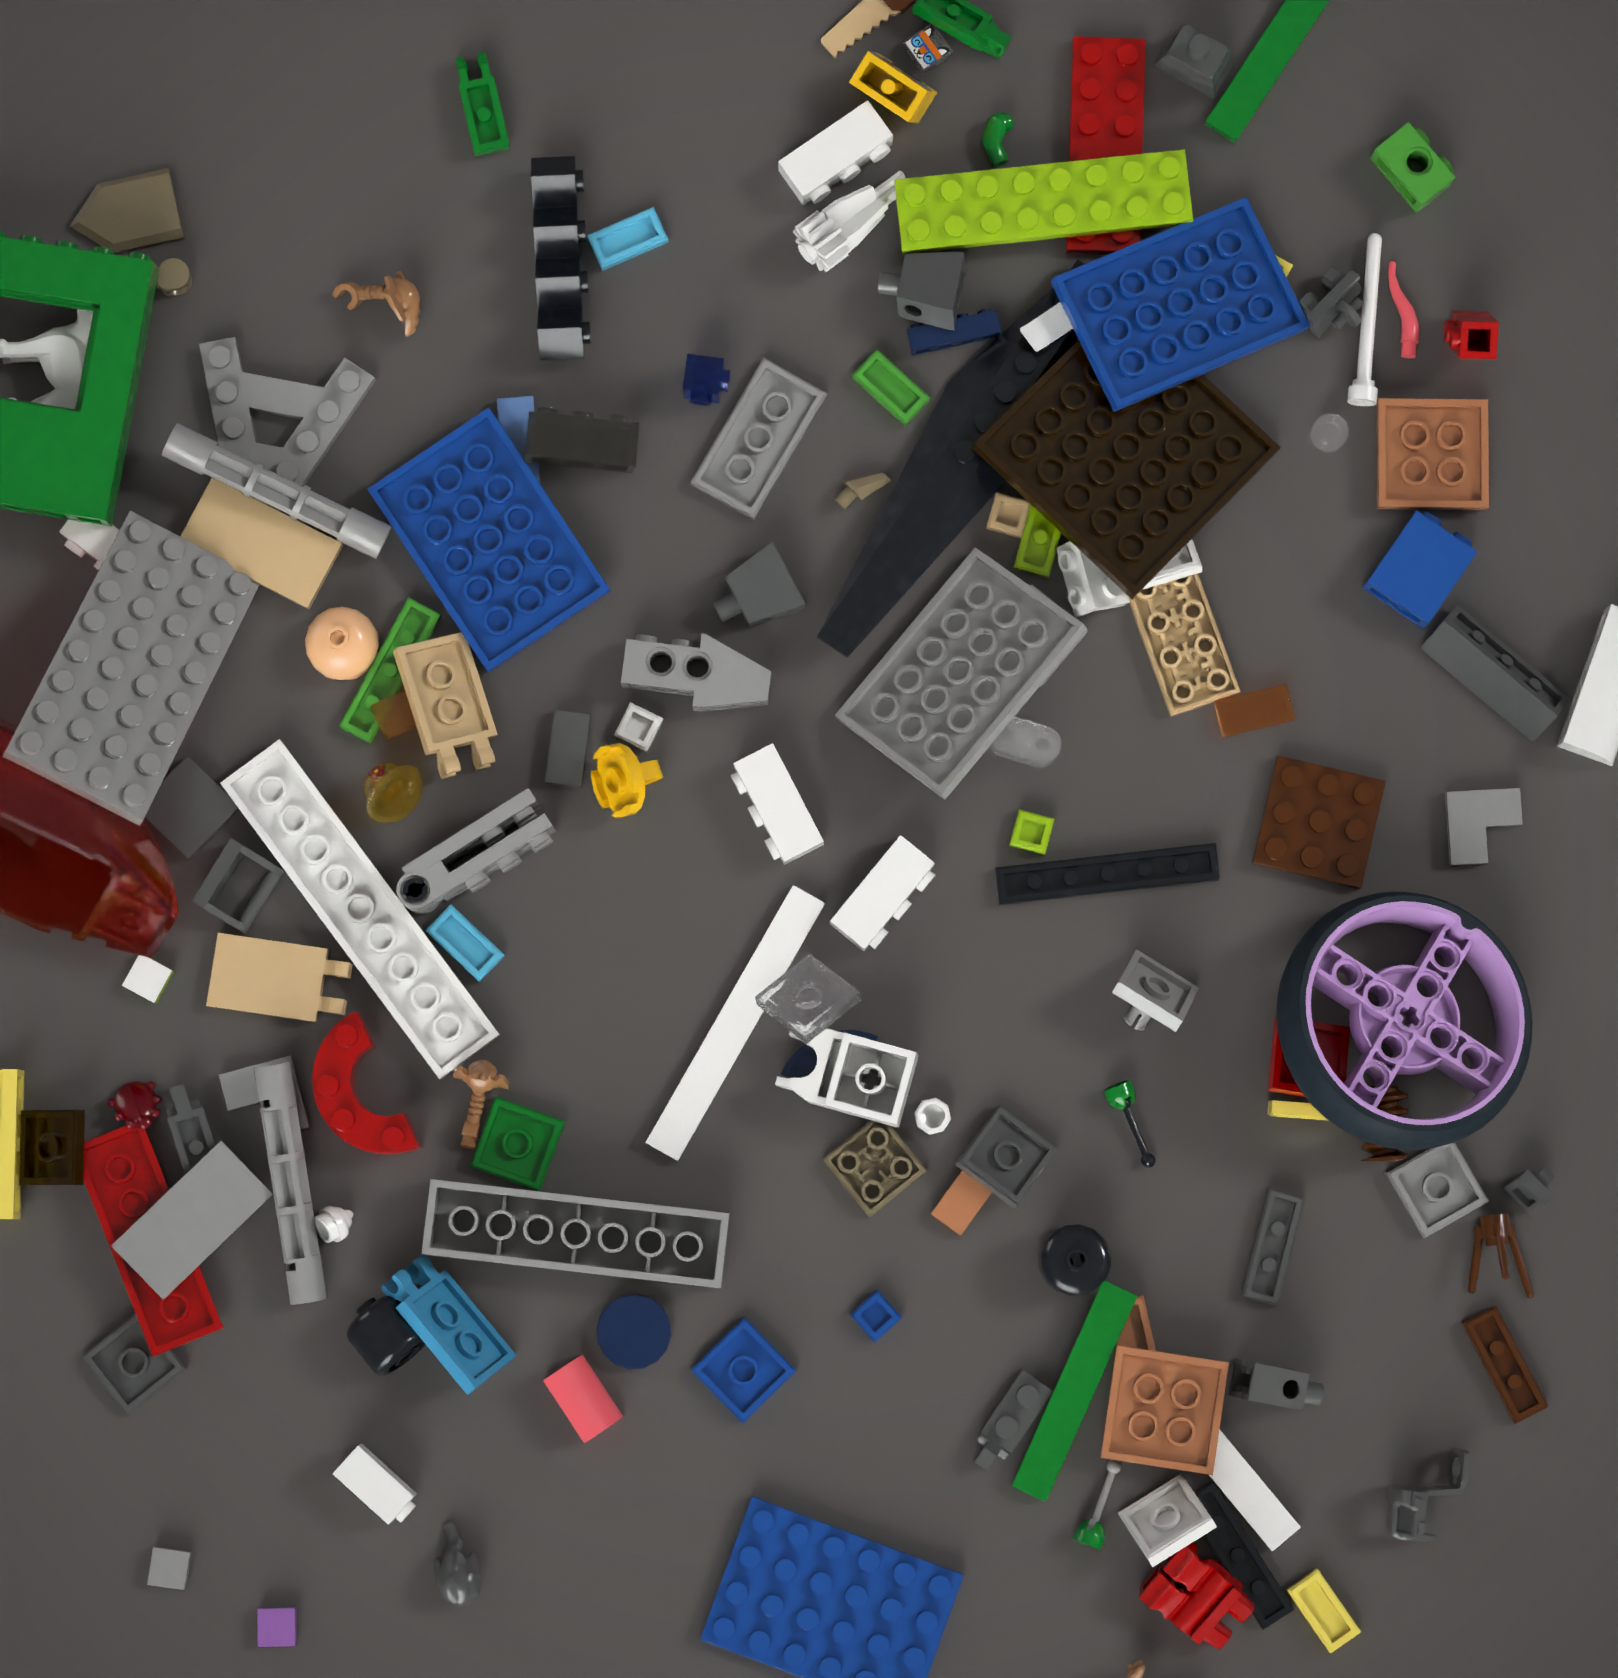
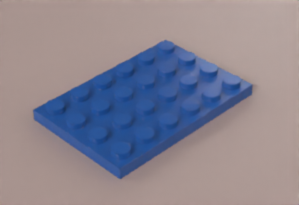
(1180, 304)
(489, 540)
(828, 1600)

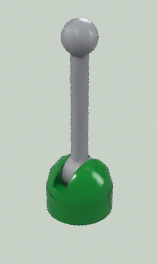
(1091, 1531)

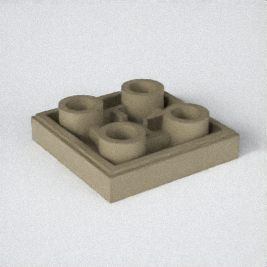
(874, 1166)

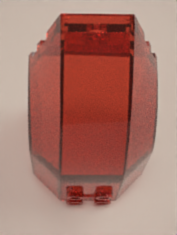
(79, 864)

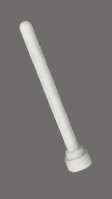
(1362, 389)

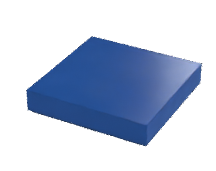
(743, 1370)

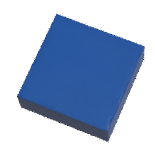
(875, 1316)

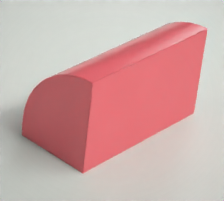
(583, 1398)

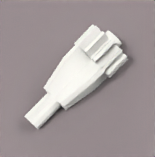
(843, 224)

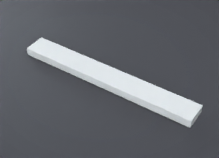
(734, 1024)

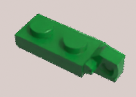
(964, 23)

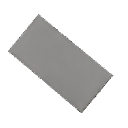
(758, 438)
(191, 1220)

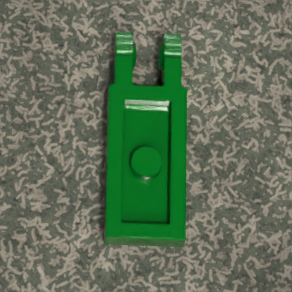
(482, 108)

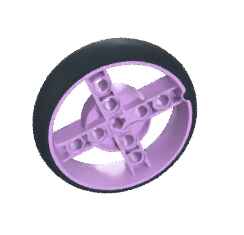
(1454, 937)

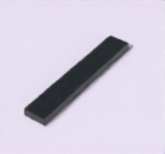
(1107, 873)

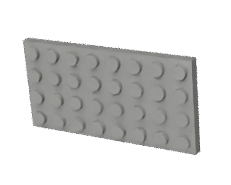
(132, 669)

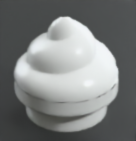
(333, 1223)

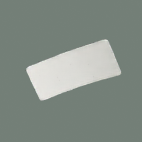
(1046, 327)

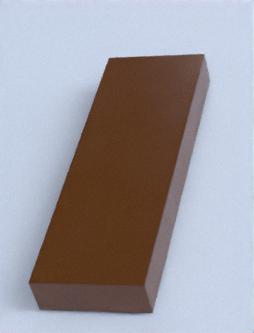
(1504, 1364)

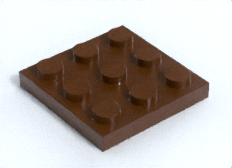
(1318, 822)

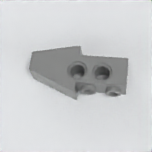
(728, 684)

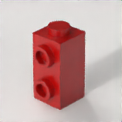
(1472, 334)

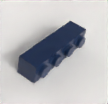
(967, 330)

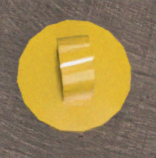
(622, 779)

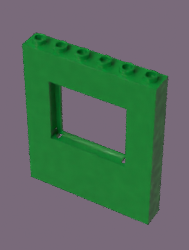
(68, 458)

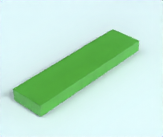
(383, 679)

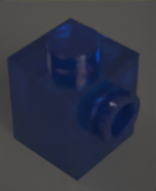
(705, 379)

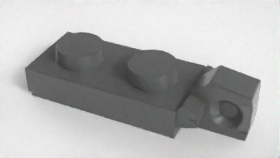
(188, 1128)
(1011, 1418)

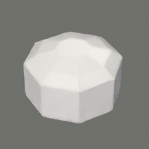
(932, 1116)

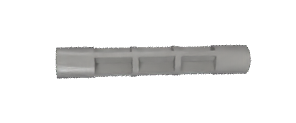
(206, 457)
(290, 1183)

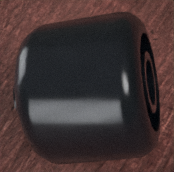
(1068, 1243)
(383, 1335)

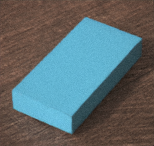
(627, 238)
(465, 943)

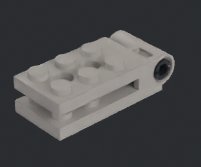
(431, 869)

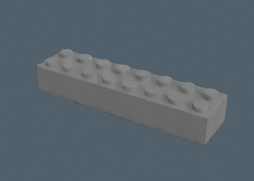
(575, 1233)

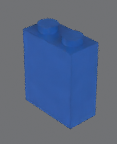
(1420, 568)

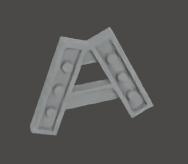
(320, 409)

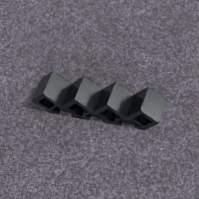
(558, 258)

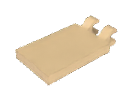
(447, 701)
(273, 978)

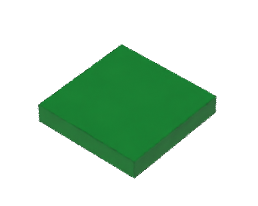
(517, 1143)

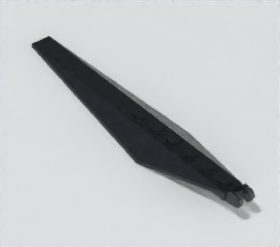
(941, 481)

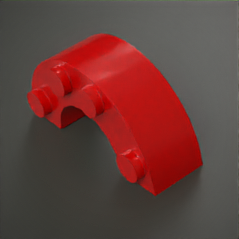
(338, 1099)

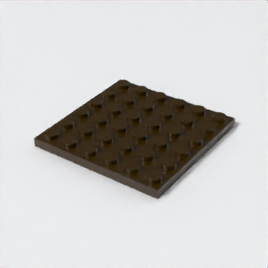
(1127, 480)

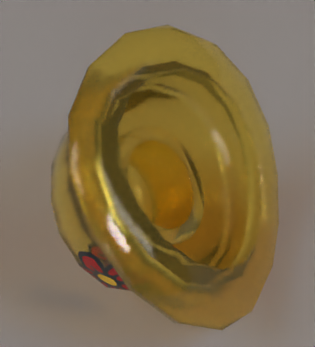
(392, 791)

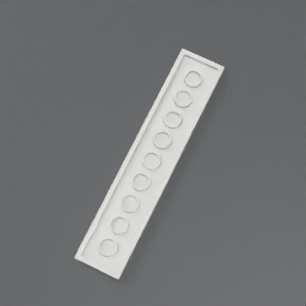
(360, 909)

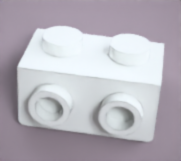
(1086, 584)

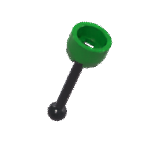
(1122, 1097)

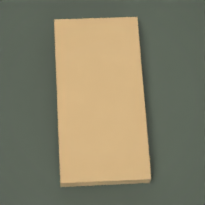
(262, 542)
(1183, 644)

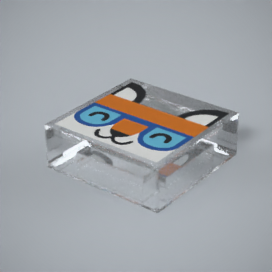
(927, 48)

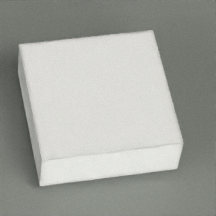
(638, 727)

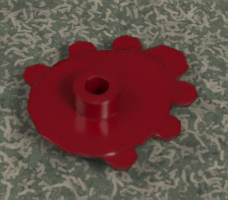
(136, 1104)

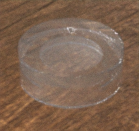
(1329, 432)

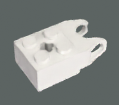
(839, 1073)

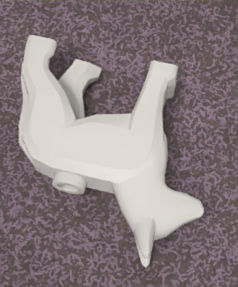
(60, 355)

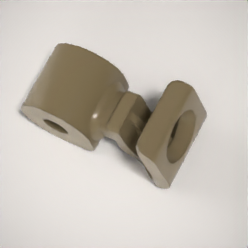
(174, 277)

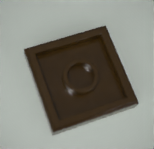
(52, 1147)

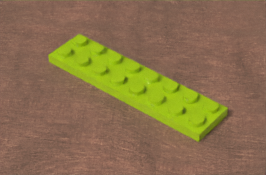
(1043, 201)

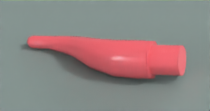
(1409, 321)

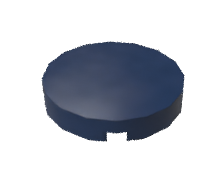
(634, 1331)

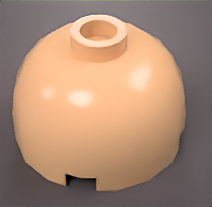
(341, 643)

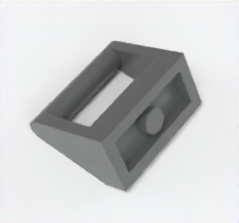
(220, 875)

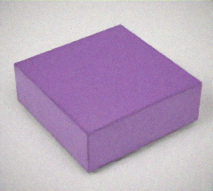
(277, 1626)

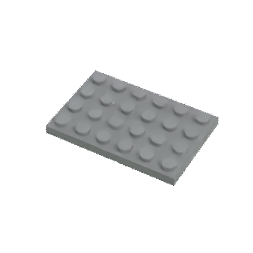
(960, 672)

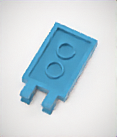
(448, 1323)

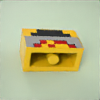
(893, 87)

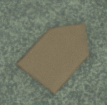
(131, 212)

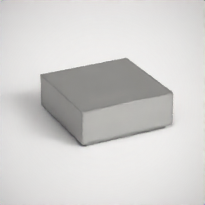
(169, 1568)

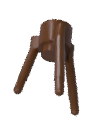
(1497, 1232)

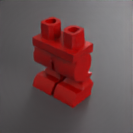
(1204, 1600)

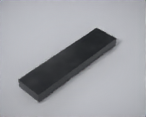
(1242, 1559)

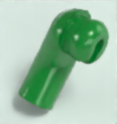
(992, 138)

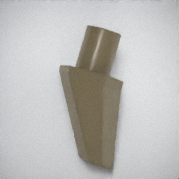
(860, 488)

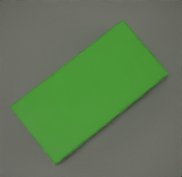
(891, 387)

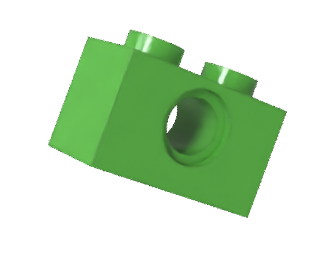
(1415, 187)

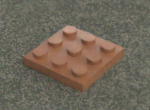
(1432, 454)
(1164, 1410)

